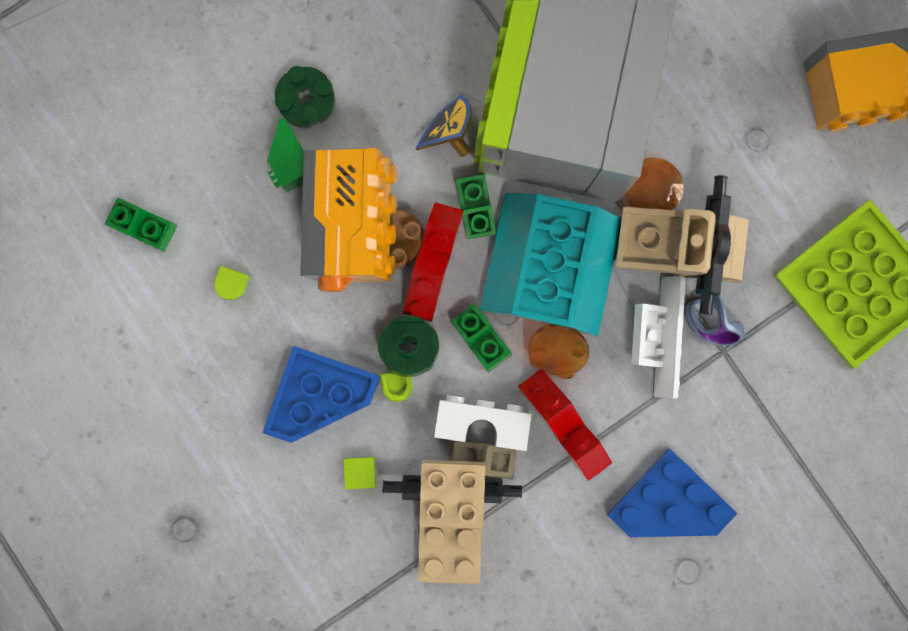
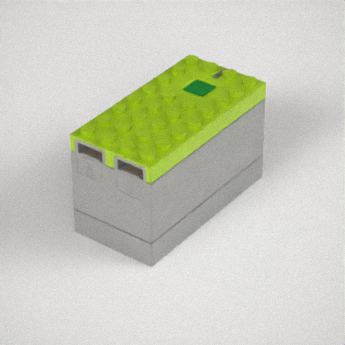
(574, 93)

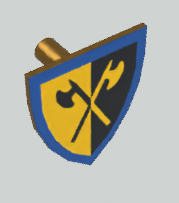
(449, 127)

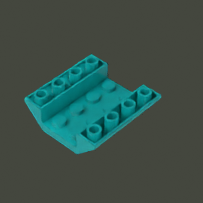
(552, 261)

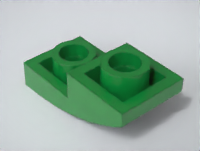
(475, 202)
(141, 224)
(481, 337)

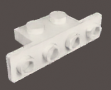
(659, 336)

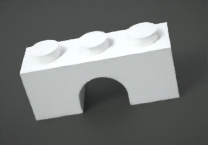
(510, 425)

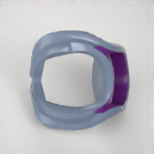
(724, 333)

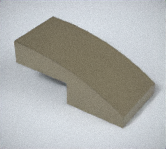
(498, 460)

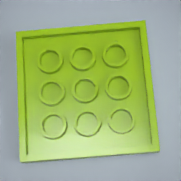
(853, 284)

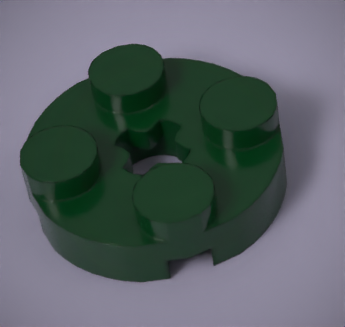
(298, 81)
(396, 334)

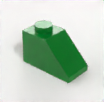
(286, 158)

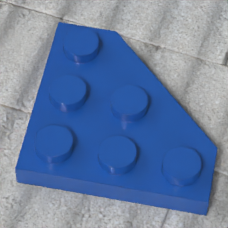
(316, 394)
(671, 503)

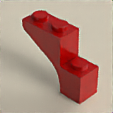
(433, 261)
(565, 424)

